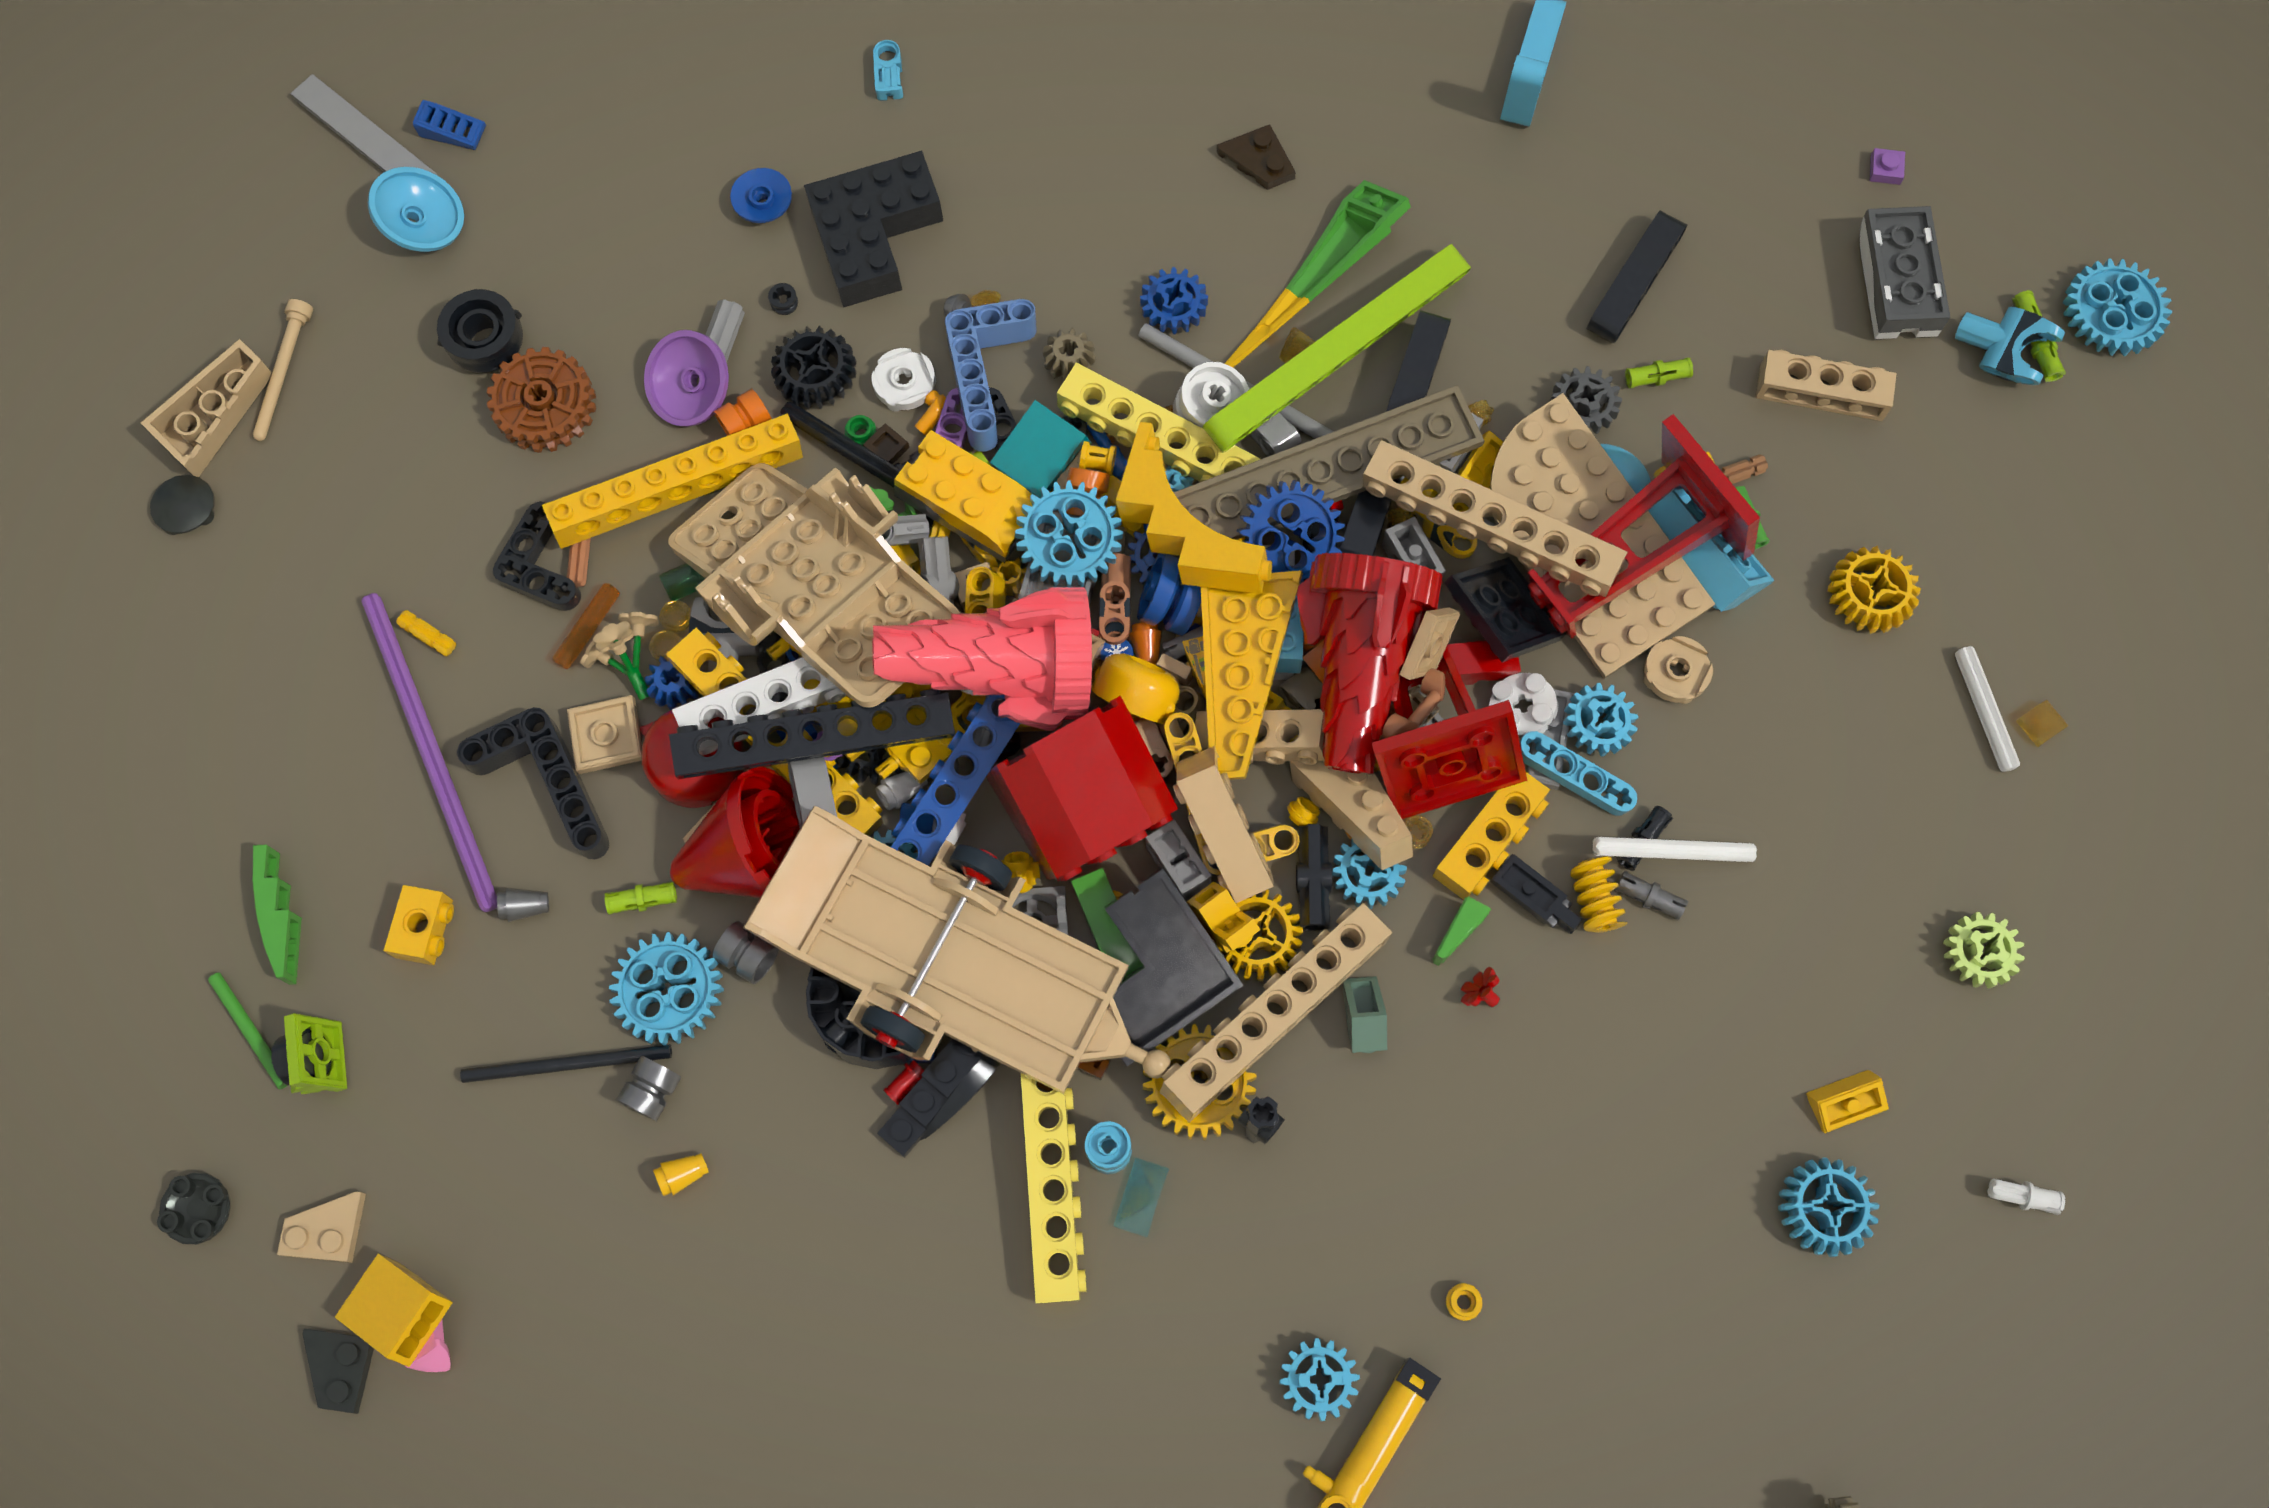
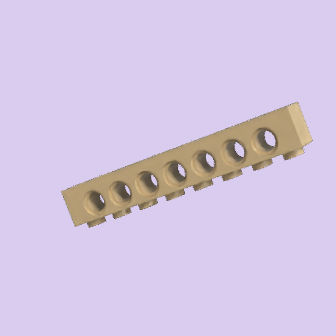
(1482, 503)
(1192, 1097)

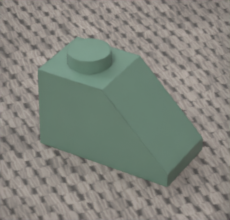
(1365, 1015)

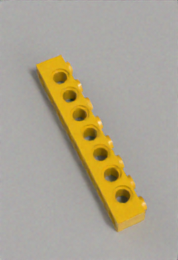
(671, 481)
(699, 648)

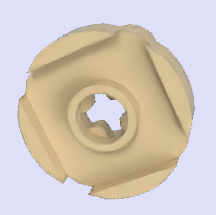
(1678, 688)

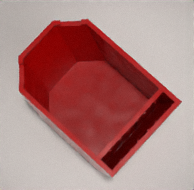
(1084, 791)

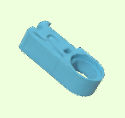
(887, 72)

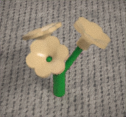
(614, 638)

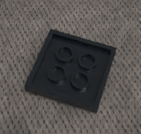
(1502, 609)

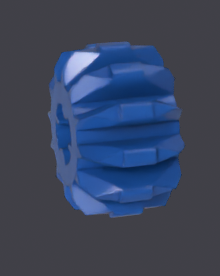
(666, 691)

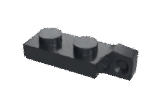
(1536, 894)

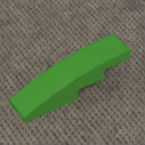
(1093, 895)
(277, 924)

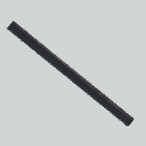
(564, 1063)

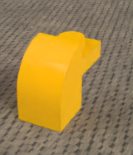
(1222, 917)

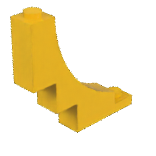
(1204, 554)

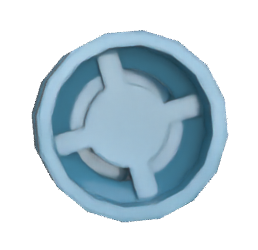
(1108, 1147)

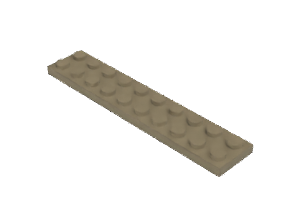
(1429, 428)

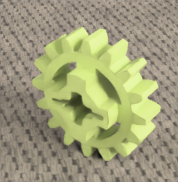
(1968, 948)

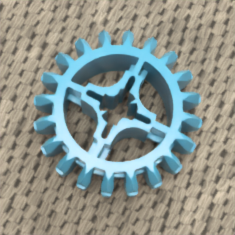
(1828, 1221)

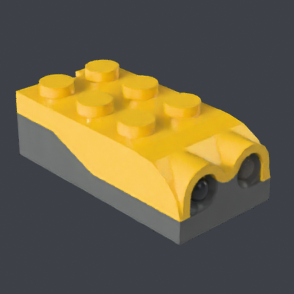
(963, 495)

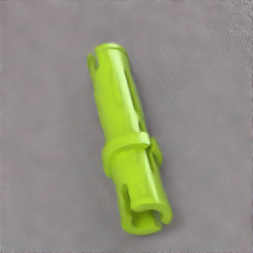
(2043, 351)

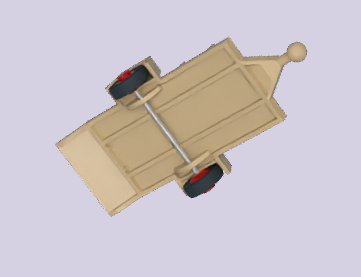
(959, 965)

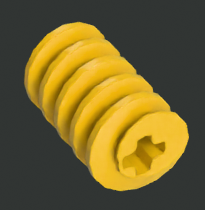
(1596, 895)

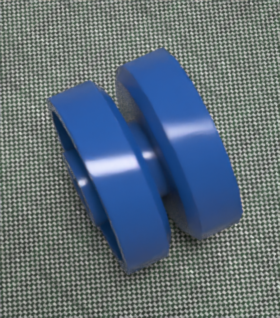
(1167, 598)

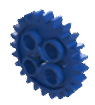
(1307, 510)

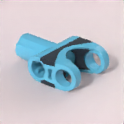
(2007, 340)

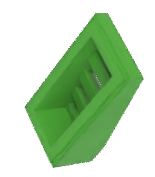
(1466, 920)

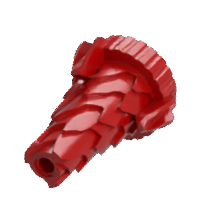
(1369, 621)

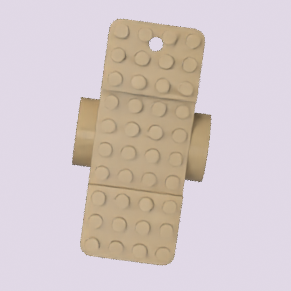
(808, 571)

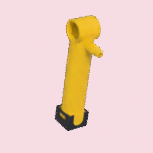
(1380, 1439)

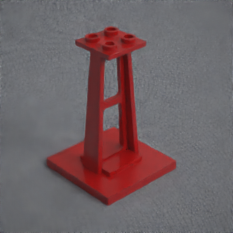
(1706, 485)
(1450, 757)

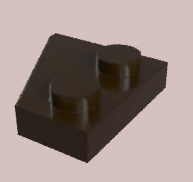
(1259, 156)

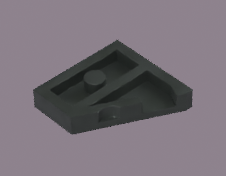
(337, 1369)

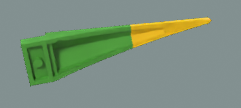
(1353, 231)

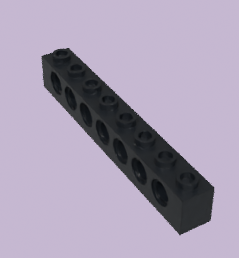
(687, 740)

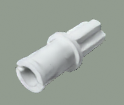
(2027, 1196)

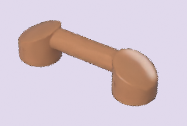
(1434, 687)

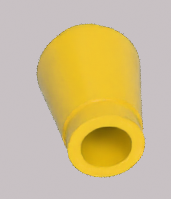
(680, 1173)

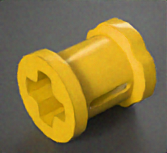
(1097, 458)

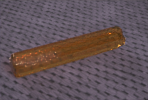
(586, 626)

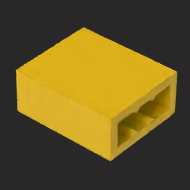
(393, 1310)

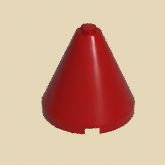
(740, 837)

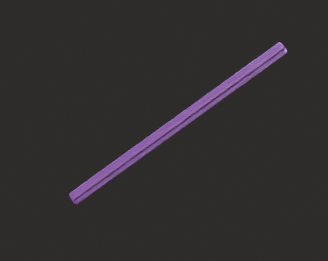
(430, 753)

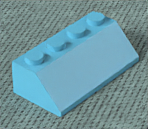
(1715, 562)

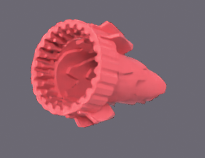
(1026, 650)

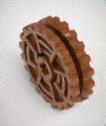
(541, 399)

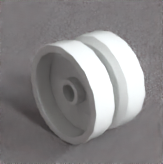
(1208, 391)

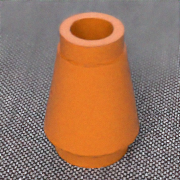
(1146, 641)

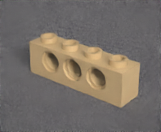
(1838, 397)
(1279, 729)

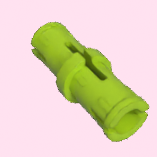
(1677, 370)
(640, 897)

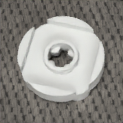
(908, 395)
(1534, 689)

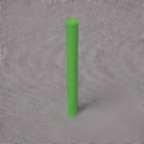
(245, 1025)

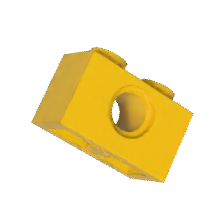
(413, 907)

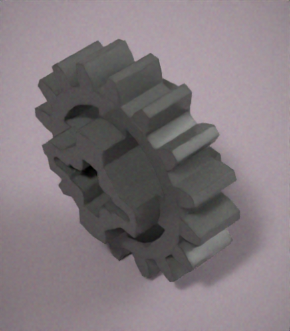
(1589, 395)

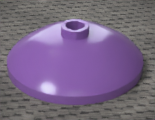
(673, 376)

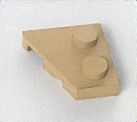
(324, 1231)

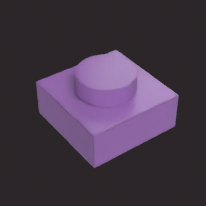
(1887, 166)

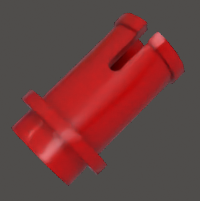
(904, 1082)

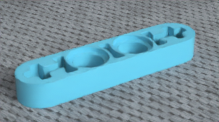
(1577, 769)

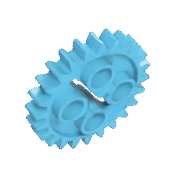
(2123, 300)
(1042, 547)
(661, 958)

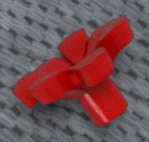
(1481, 989)

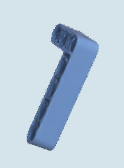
(969, 332)

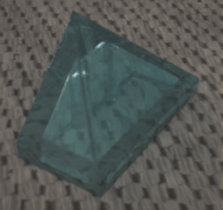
(1141, 1197)

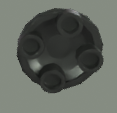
(182, 504)
(194, 1208)

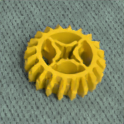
(1892, 585)
(1270, 943)

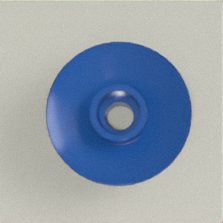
(760, 185)

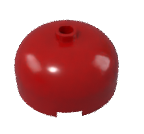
(659, 768)

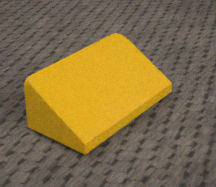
(1848, 1100)

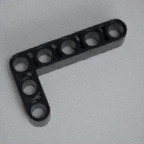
(552, 771)

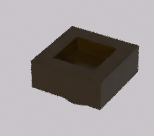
(887, 444)

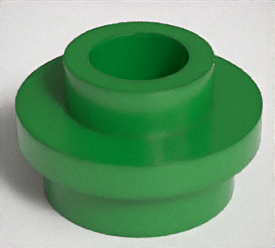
(860, 422)

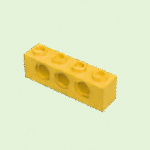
(1456, 872)

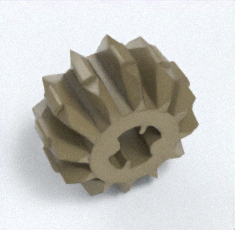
(1067, 344)

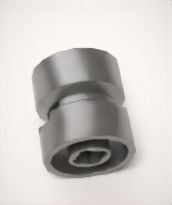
(748, 954)
(648, 1088)

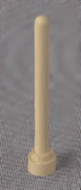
(297, 314)

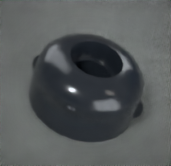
(472, 313)

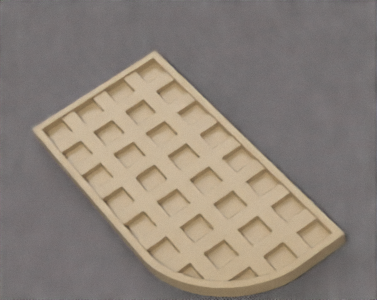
(1565, 473)

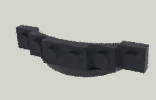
(940, 1093)

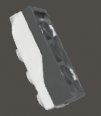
(1903, 272)

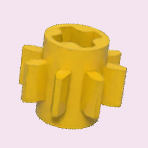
(1006, 571)
(1023, 866)

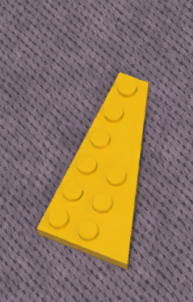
(1240, 661)

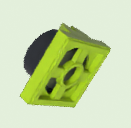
(310, 1055)

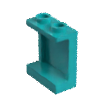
(1039, 449)

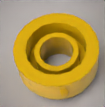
(1142, 685)

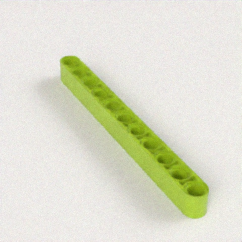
(1335, 348)

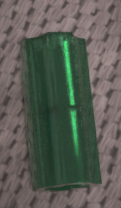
(680, 581)

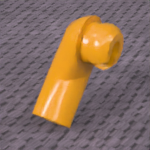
(932, 415)

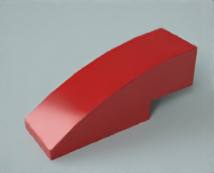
(1478, 662)

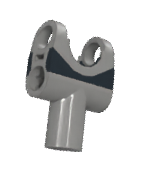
(730, 641)

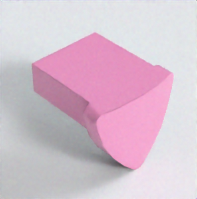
(434, 1354)

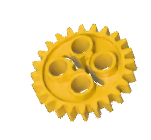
(1218, 1111)

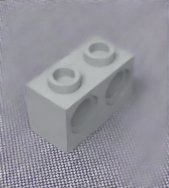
(1178, 859)

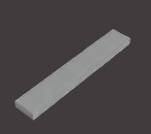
(354, 126)

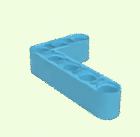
(1532, 62)

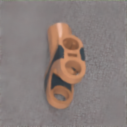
(1116, 601)

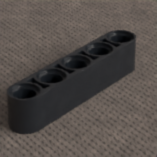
(1636, 276)

